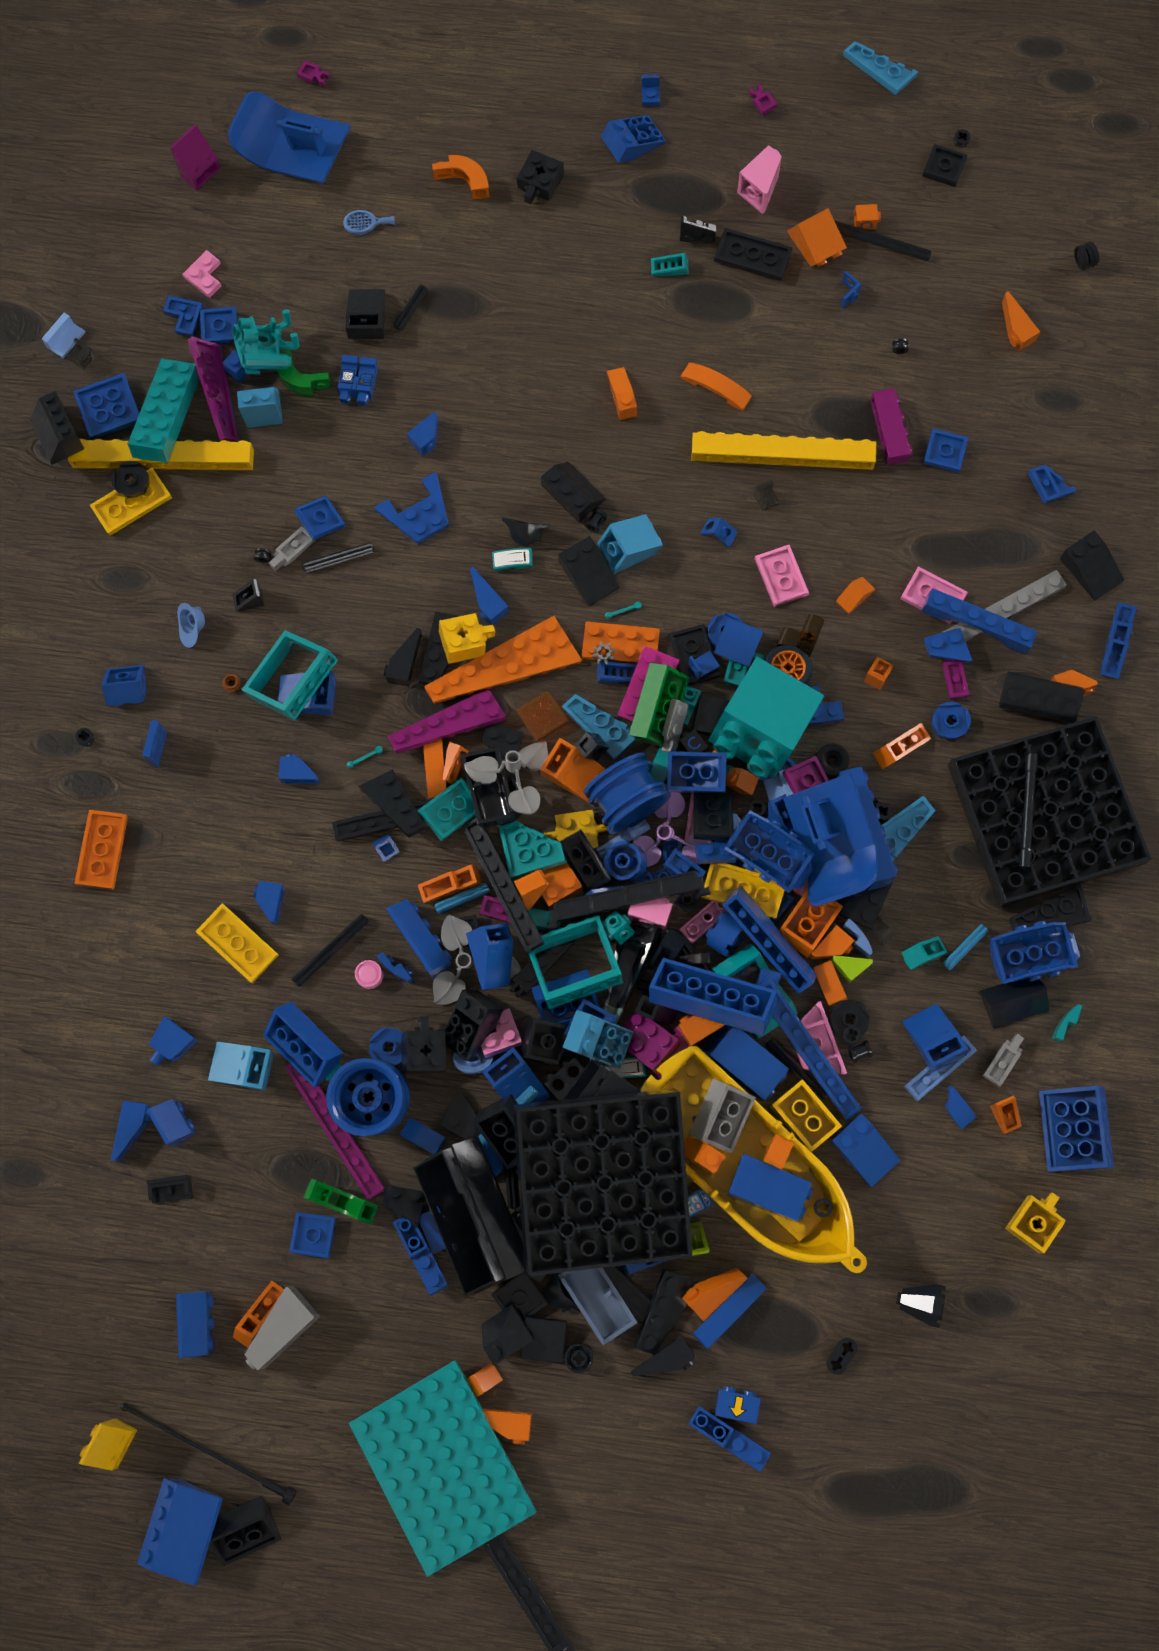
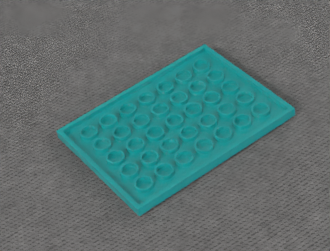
(442, 1468)

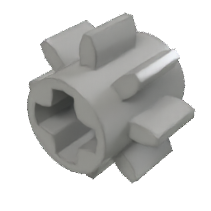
(600, 657)

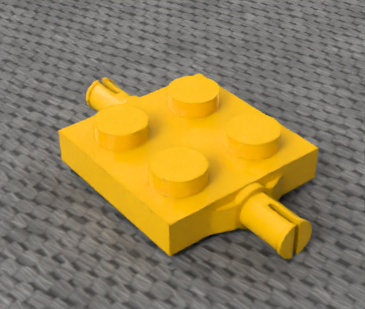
(571, 822)

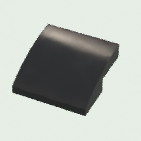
(708, 713)

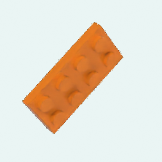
(625, 639)
(101, 849)

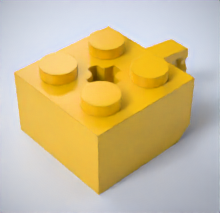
(464, 637)
(1048, 1222)

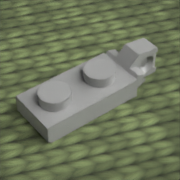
(291, 548)
(673, 725)
(1004, 1061)

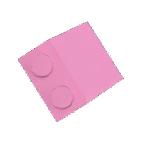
(759, 178)

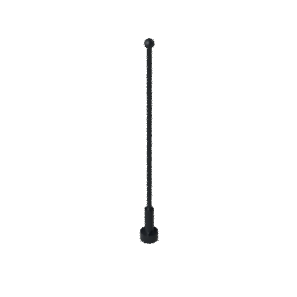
(287, 1494)

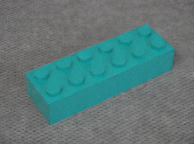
(164, 411)

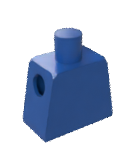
(170, 1042)

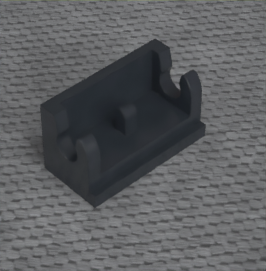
(170, 1188)

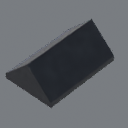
(584, 861)
(1015, 1001)

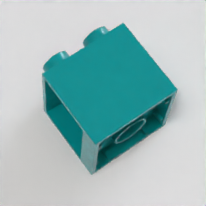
(765, 718)

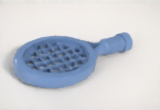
(363, 213)

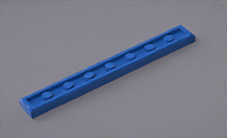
(812, 1055)

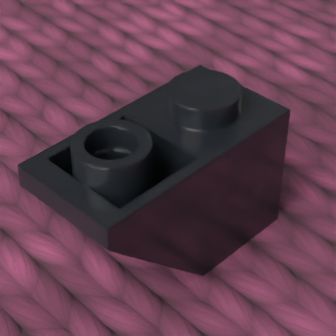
(654, 1011)

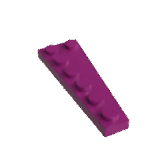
(214, 381)
(463, 716)

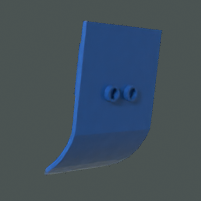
(285, 139)
(838, 833)

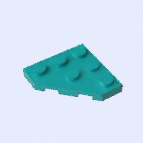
(529, 850)

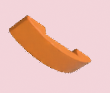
(717, 383)
(434, 768)

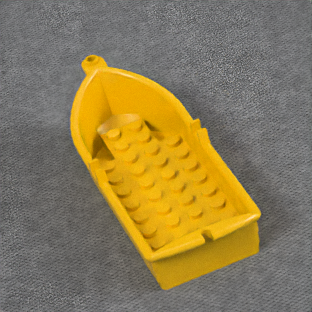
(808, 1240)

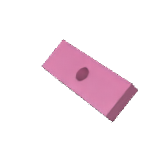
(698, 925)

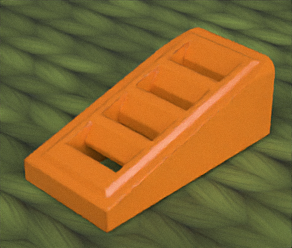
(453, 762)

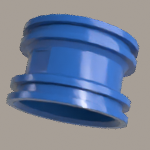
(627, 793)
(340, 1097)

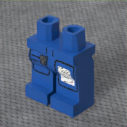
(357, 379)

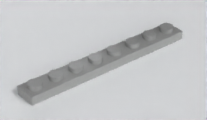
(1019, 601)

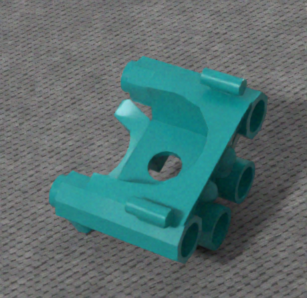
(260, 344)

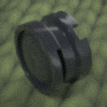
(1086, 255)
(578, 1358)

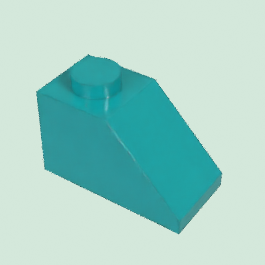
(924, 952)

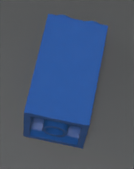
(746, 1061)
(770, 1188)

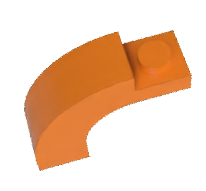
(465, 169)

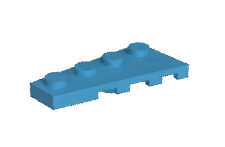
(887, 73)
(599, 722)
(906, 824)

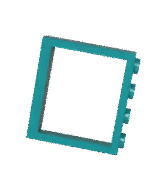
(306, 686)
(584, 987)

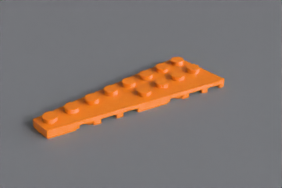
(526, 655)

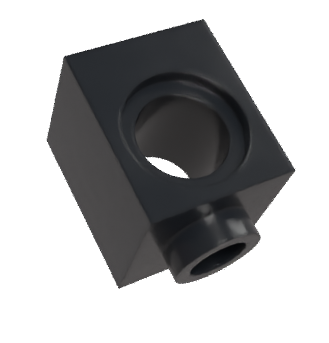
(591, 746)

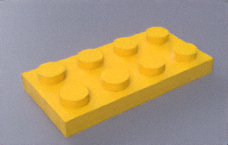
(118, 511)
(726, 878)
(237, 943)

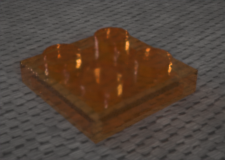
(542, 716)

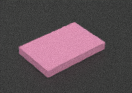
(781, 575)
(922, 583)

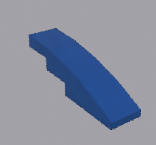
(1118, 640)
(729, 1311)

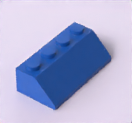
(419, 938)
(302, 1043)

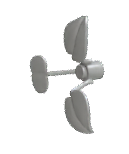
(533, 756)
(447, 985)

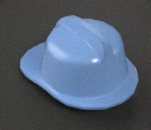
(190, 623)

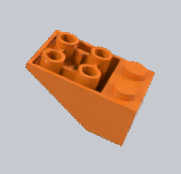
(570, 769)

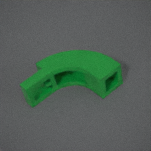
(302, 383)
(341, 1201)

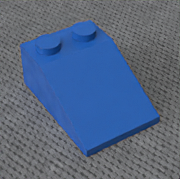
(696, 772)
(865, 1150)

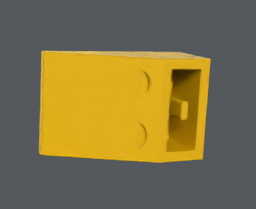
(107, 1445)

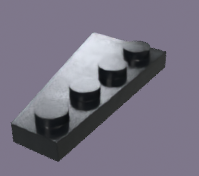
(394, 802)

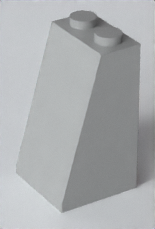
(284, 1324)

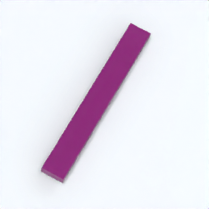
(342, 1140)

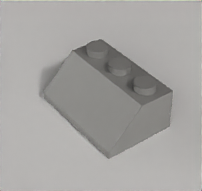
(722, 1116)

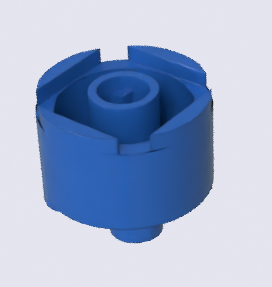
(617, 855)
(725, 936)

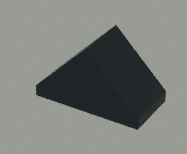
(248, 596)

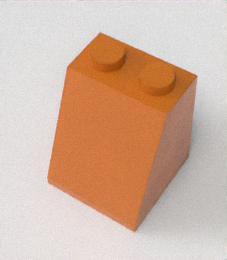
(818, 238)

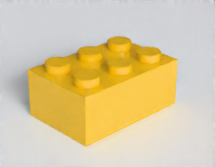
(805, 1116)

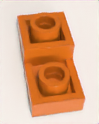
(830, 983)

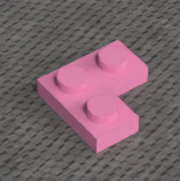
(199, 274)
(505, 1037)

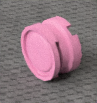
(369, 974)

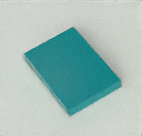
(449, 810)

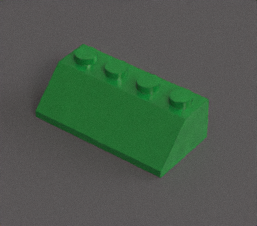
(659, 688)

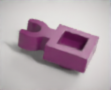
(310, 73)
(763, 101)

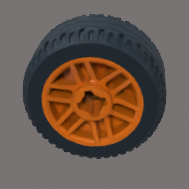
(793, 660)

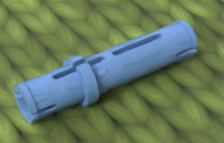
(629, 835)

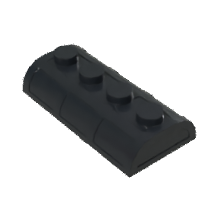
(1041, 697)
(490, 799)

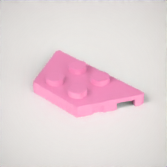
(819, 1029)

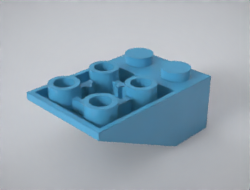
(598, 1039)
(241, 1065)

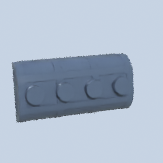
(598, 1302)

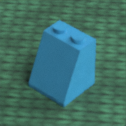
(260, 406)
(629, 543)

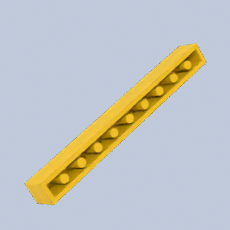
(783, 450)
(185, 455)

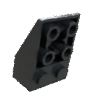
(365, 314)
(471, 1022)

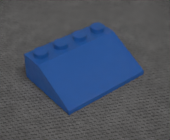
(1076, 1129)
(180, 1530)

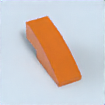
(450, 883)

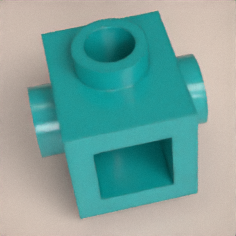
(618, 927)

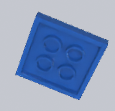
(107, 406)

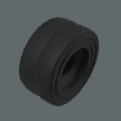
(837, 751)

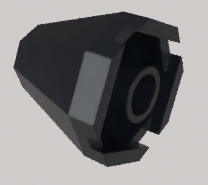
(923, 1303)

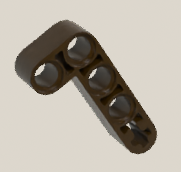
(803, 639)

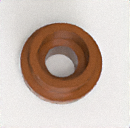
(229, 678)

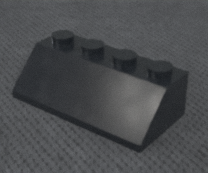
(55, 429)

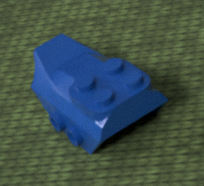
(771, 852)
(1034, 952)

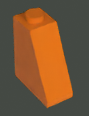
(702, 1155)

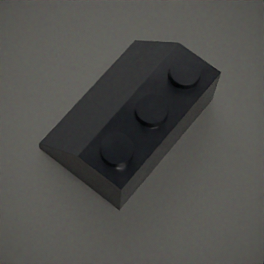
(571, 490)
(243, 1531)

